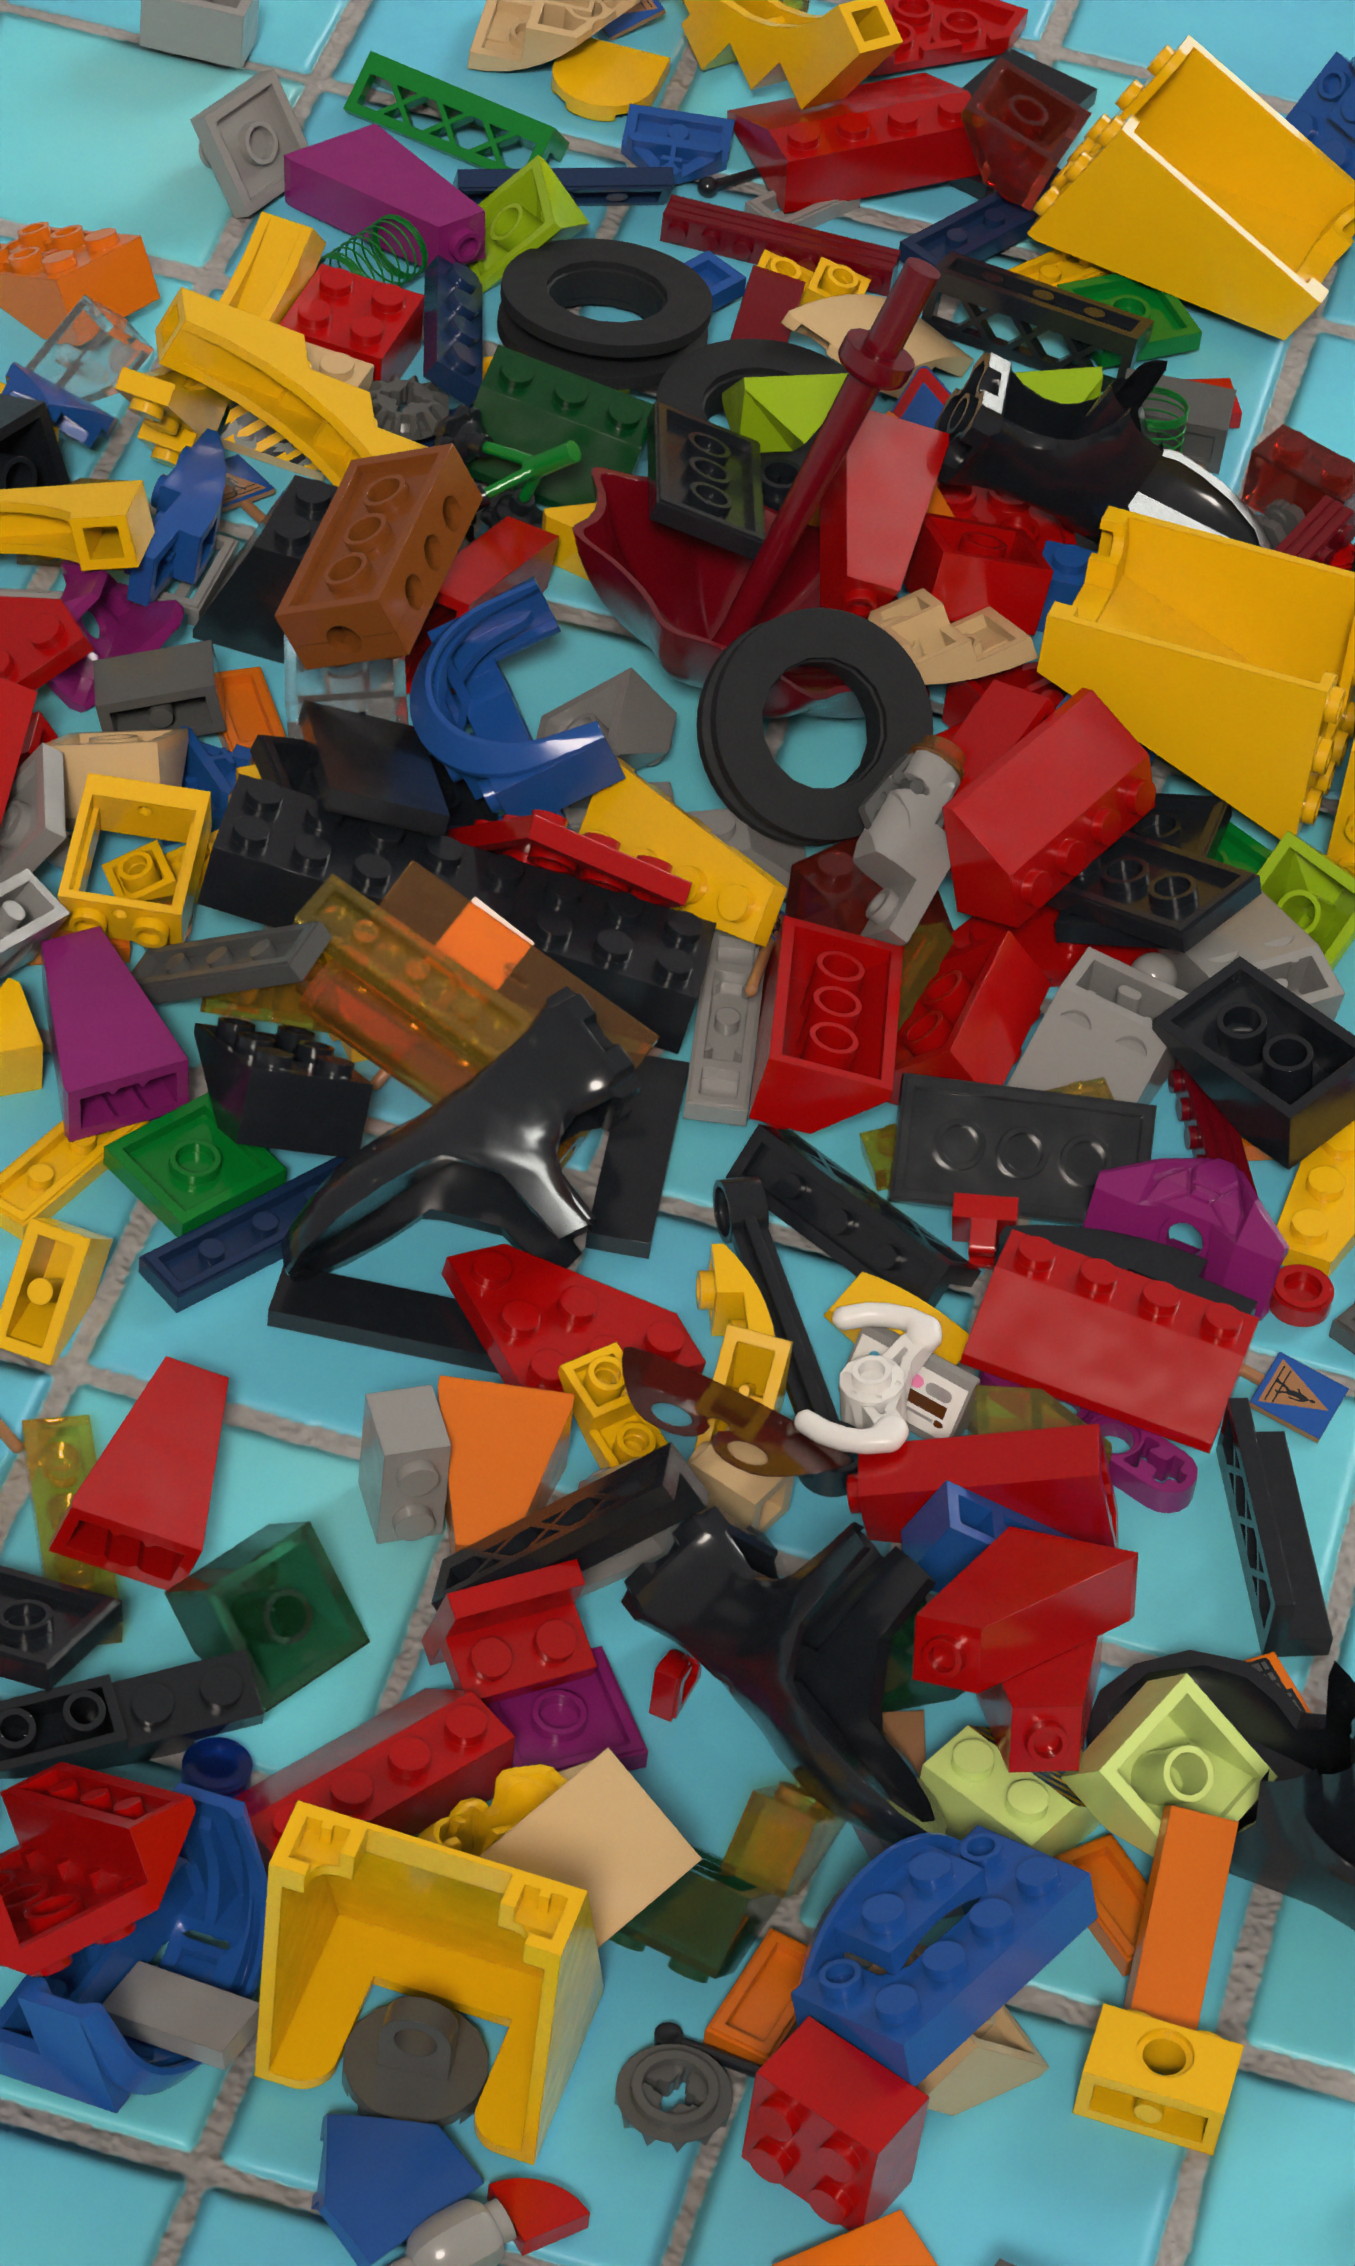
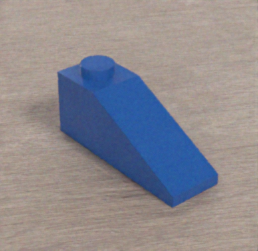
(958, 1528)

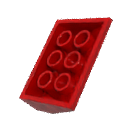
(862, 146)

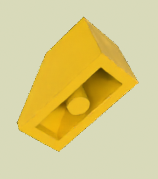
(50, 1288)

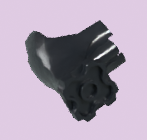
(1081, 455)
(480, 1152)
(800, 1656)
(1304, 1821)

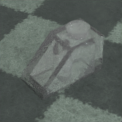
(90, 351)

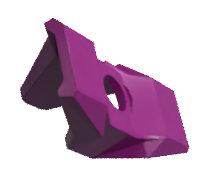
(122, 628)
(1212, 1196)

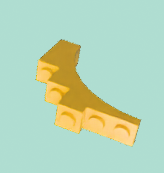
(777, 43)
(265, 284)
(271, 377)

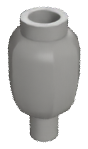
(461, 2236)

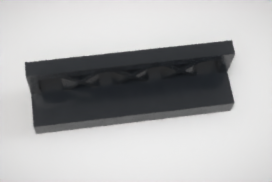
(1036, 304)
(848, 1217)
(584, 1524)
(1272, 1537)

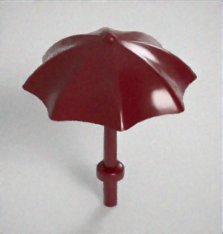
(697, 597)

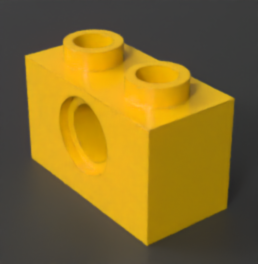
(1176, 2107)

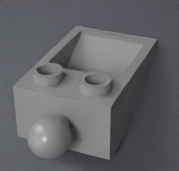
(1272, 944)
(1104, 1028)

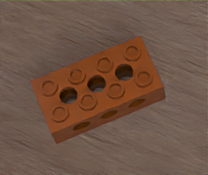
(379, 557)

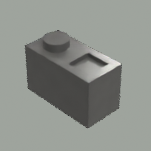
(1206, 423)
(161, 690)

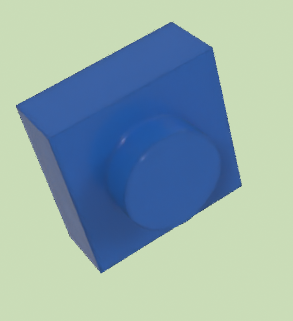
(722, 279)

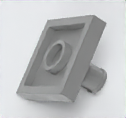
(247, 140)
(35, 815)

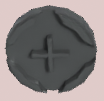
(415, 2063)

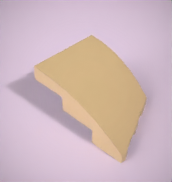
(537, 31)
(832, 318)
(953, 651)
(601, 1838)

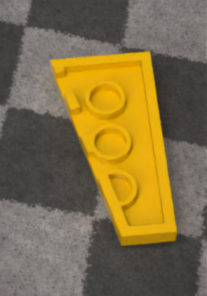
(724, 881)
(1321, 1206)

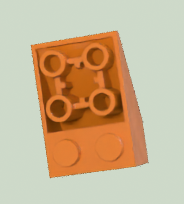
(55, 267)

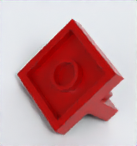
(513, 1634)

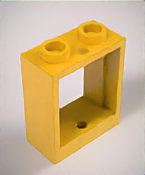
(119, 807)

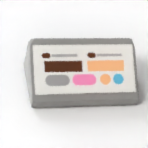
(939, 1392)

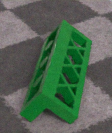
(454, 102)

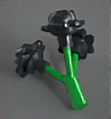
(499, 498)

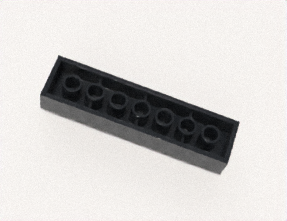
(285, 845)

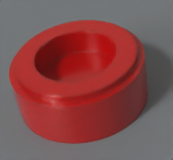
(1301, 1296)

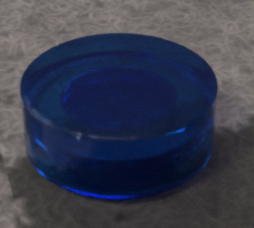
(217, 1766)

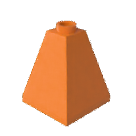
(503, 1454)

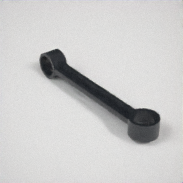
(744, 1221)

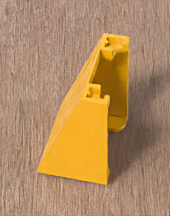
(1204, 196)
(1216, 660)
(434, 1923)

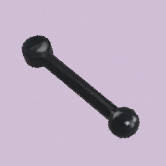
(709, 186)
(672, 2034)

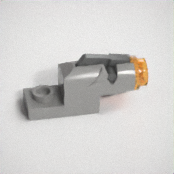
(905, 838)

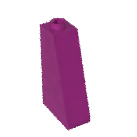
(371, 175)
(106, 1039)

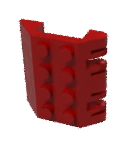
(85, 1862)

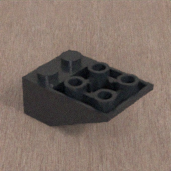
(282, 1089)

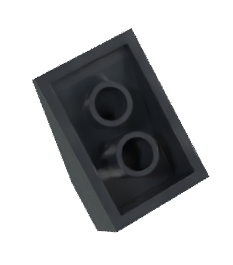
(1265, 1060)

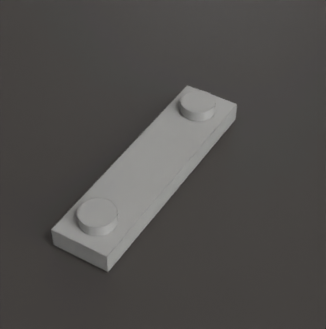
(724, 1035)

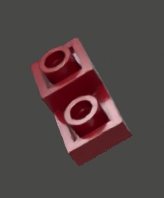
(765, 305)

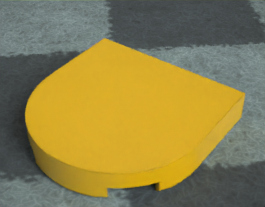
(605, 78)

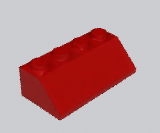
(1045, 811)
(825, 1027)
(1110, 1340)
(393, 1769)

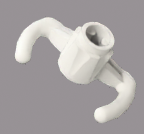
(875, 1386)

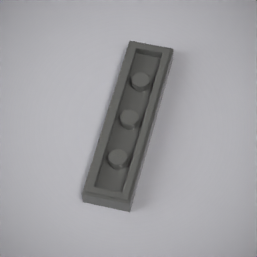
(231, 962)

